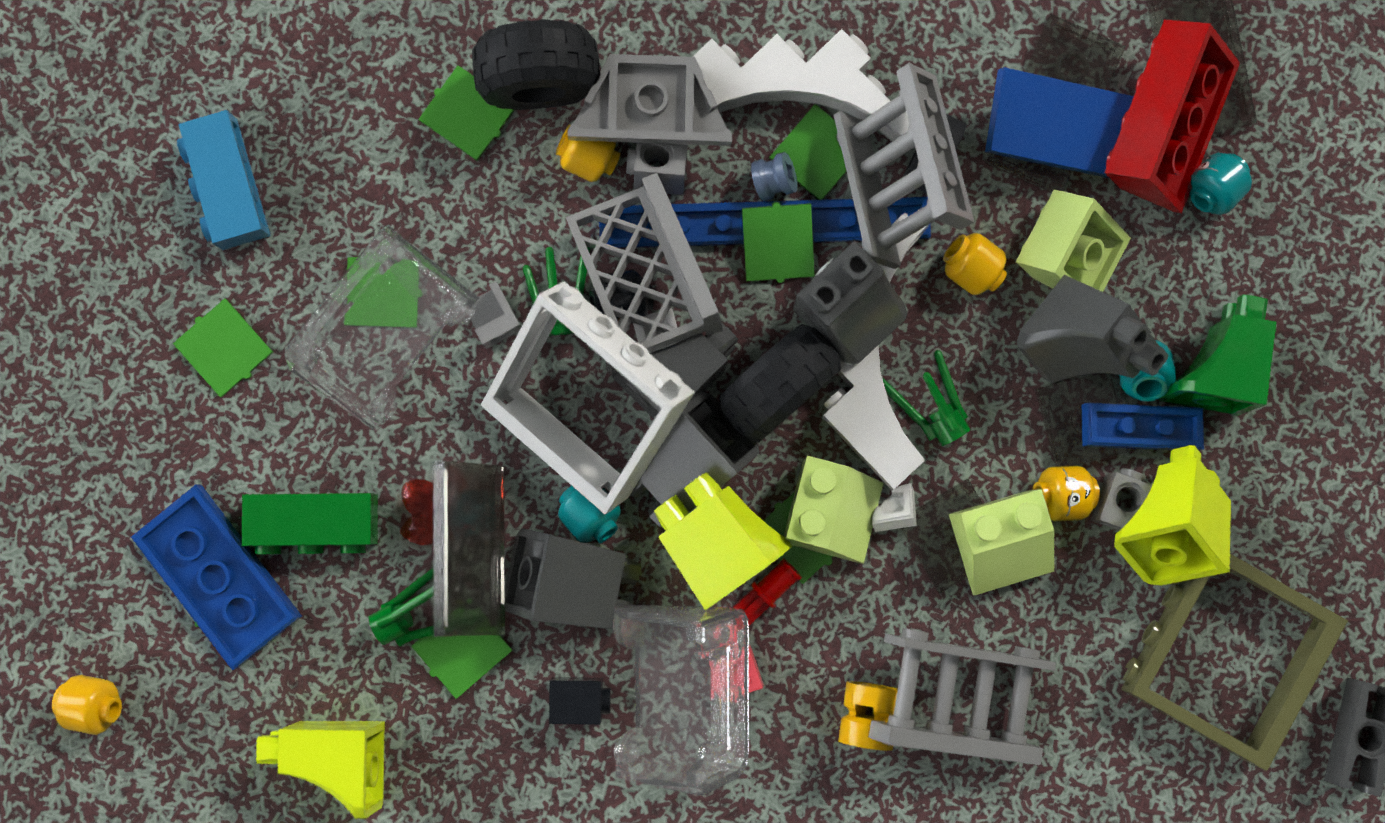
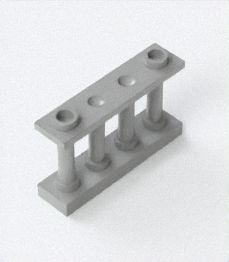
(936, 168)
(938, 732)

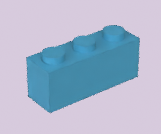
(222, 180)

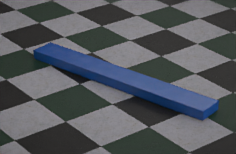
(723, 224)

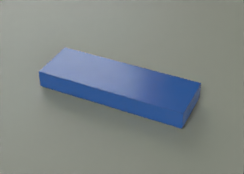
(1141, 426)

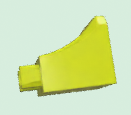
(1180, 525)
(718, 541)
(334, 755)

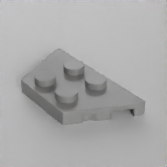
(650, 103)

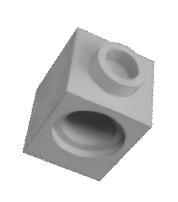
(671, 174)
(1107, 510)

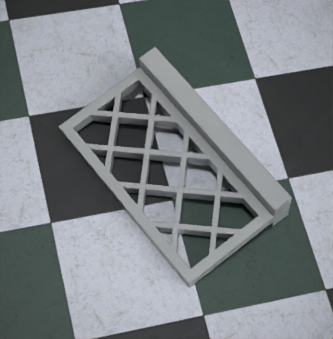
(674, 248)

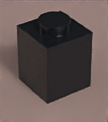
(578, 700)

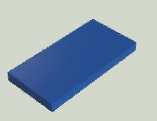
(1054, 121)
(216, 576)

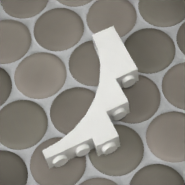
(779, 73)
(864, 413)

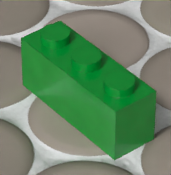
(310, 522)

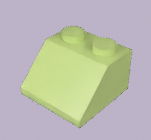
(1073, 240)
(833, 510)
(1005, 540)

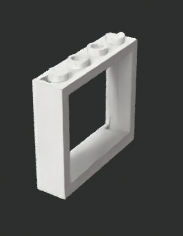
(551, 438)

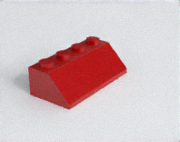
(1172, 114)

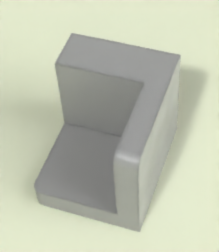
(494, 317)

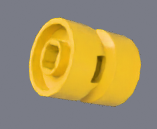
(856, 725)

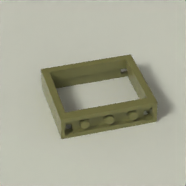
(1290, 691)

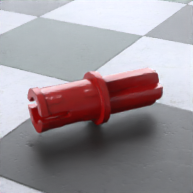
(768, 590)

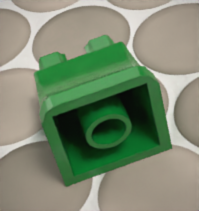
(1233, 364)

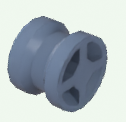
(774, 176)

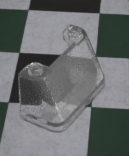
(377, 326)
(686, 696)

